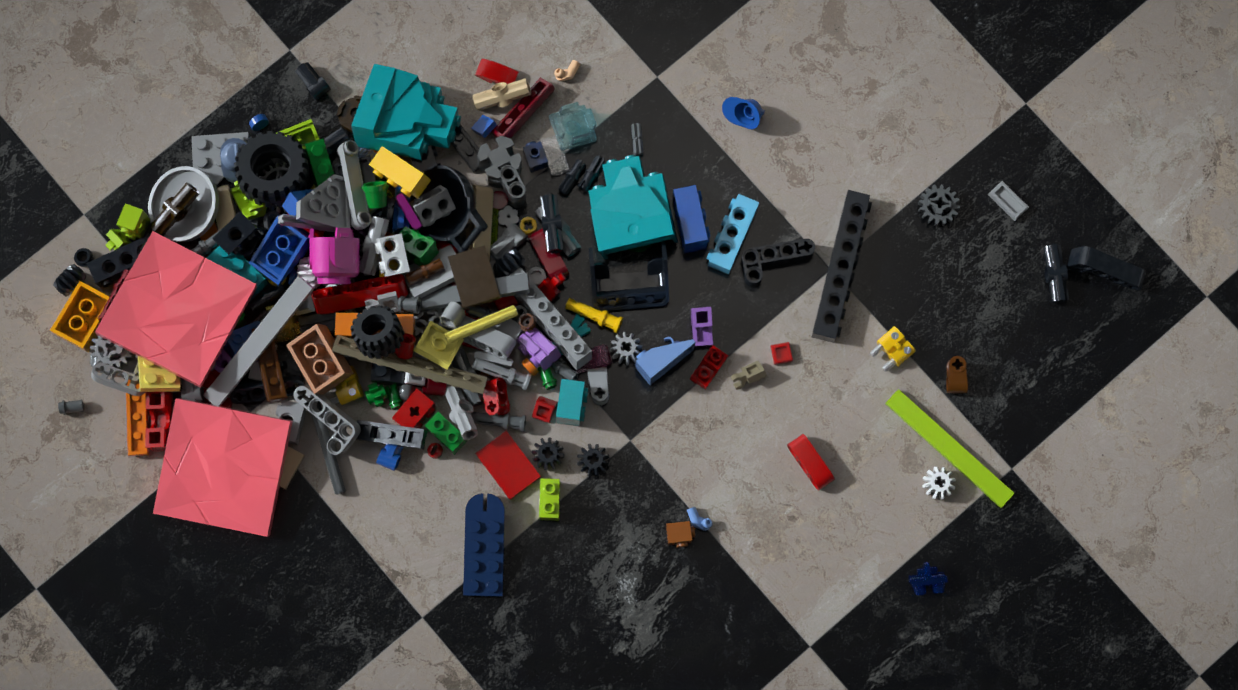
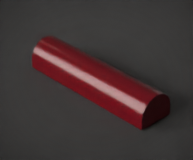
(524, 109)

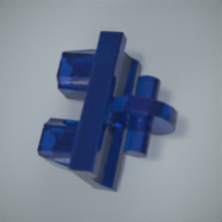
(927, 577)

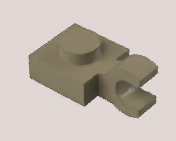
(750, 373)

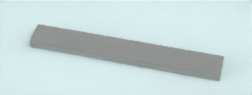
(258, 341)

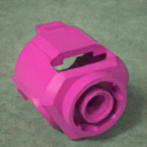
(334, 258)

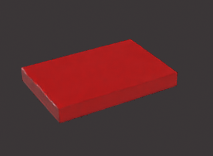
(508, 465)

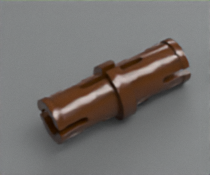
(424, 271)

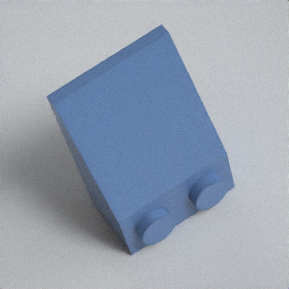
(659, 360)

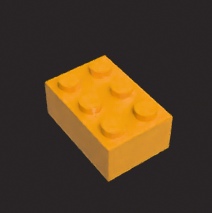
(79, 316)

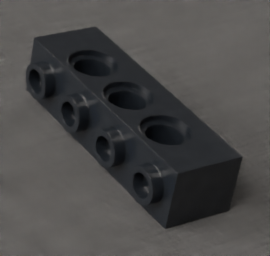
(117, 258)

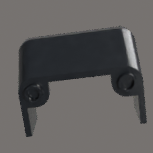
(630, 289)

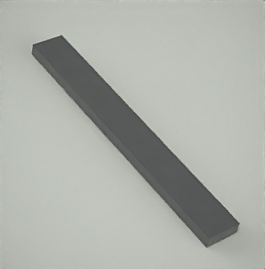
(440, 298)

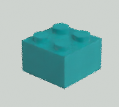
(570, 402)

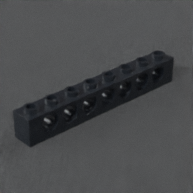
(853, 201)

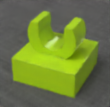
(117, 239)

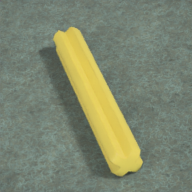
(481, 324)

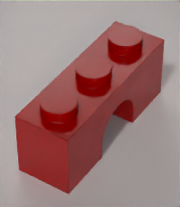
(160, 409)

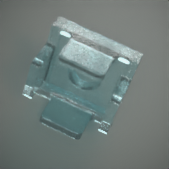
(573, 126)

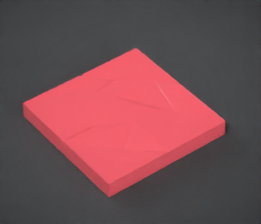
(176, 309)
(222, 467)

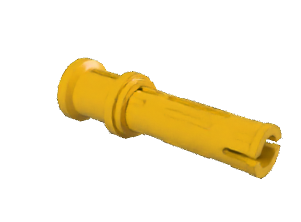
(602, 317)

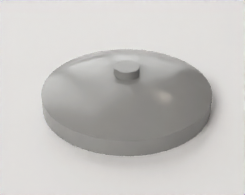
(200, 213)

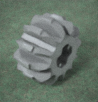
(627, 341)

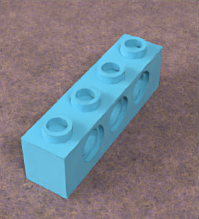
(722, 261)

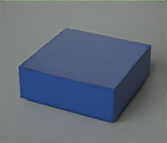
(484, 126)

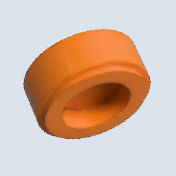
(530, 367)

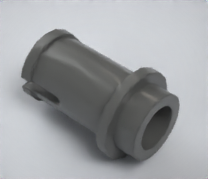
(70, 406)

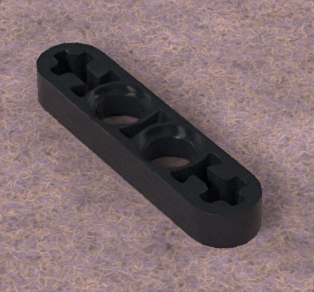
(252, 397)

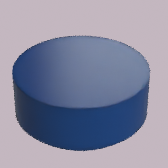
(258, 122)

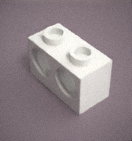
(397, 254)

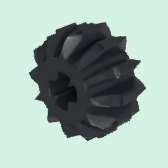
(508, 263)
(68, 280)
(588, 455)
(541, 457)

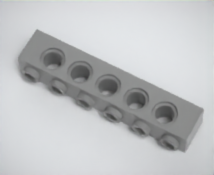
(554, 325)

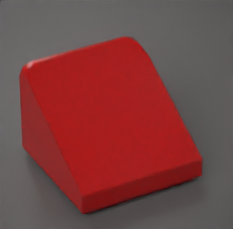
(544, 409)

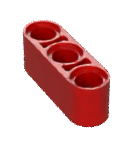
(810, 462)

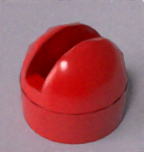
(438, 453)

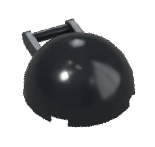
(460, 218)

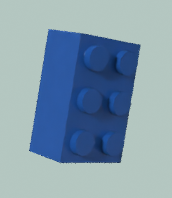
(691, 218)

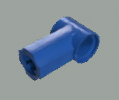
(390, 456)

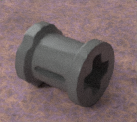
(409, 305)

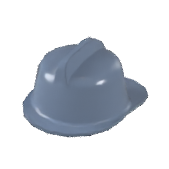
(227, 156)

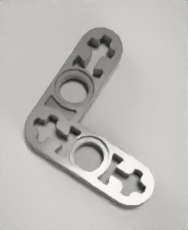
(103, 379)

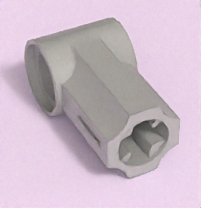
(510, 239)

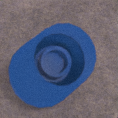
(742, 112)

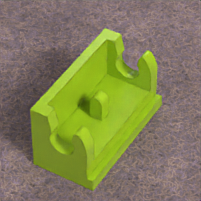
(302, 132)
(247, 207)

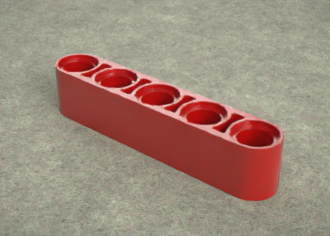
(355, 294)

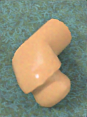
(567, 74)

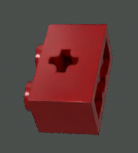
(416, 401)

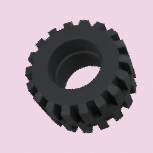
(372, 321)

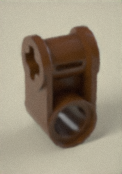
(956, 379)

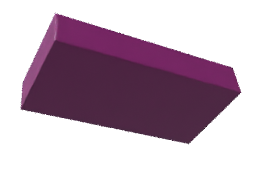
(408, 212)

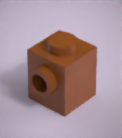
(680, 533)

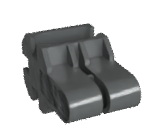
(503, 164)

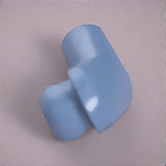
(697, 521)

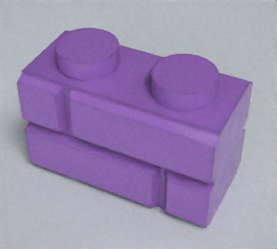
(539, 348)

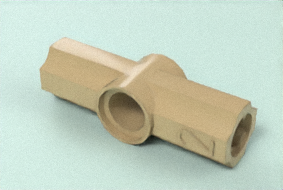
(502, 94)

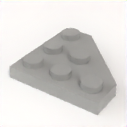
(207, 153)
(326, 205)

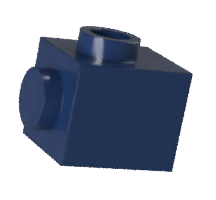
(535, 156)

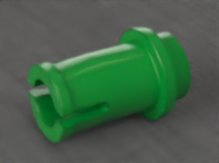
(548, 379)
(393, 396)

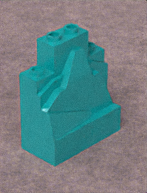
(403, 114)
(630, 207)

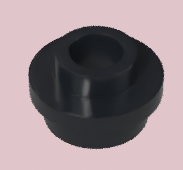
(81, 252)

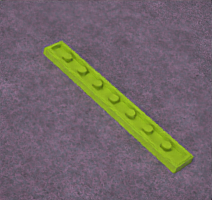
(949, 448)

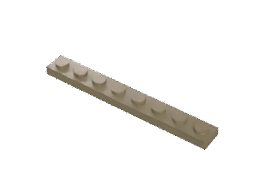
(416, 366)

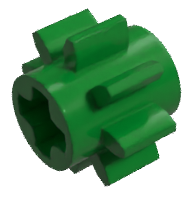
(376, 394)

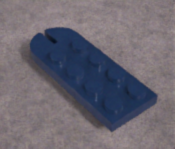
(484, 546)

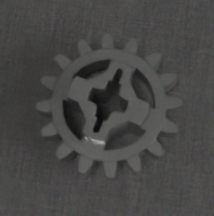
(930, 204)

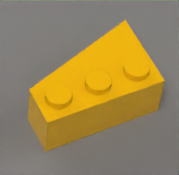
(399, 173)

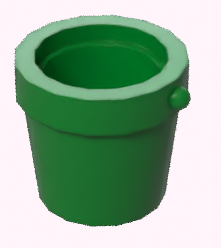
(376, 194)

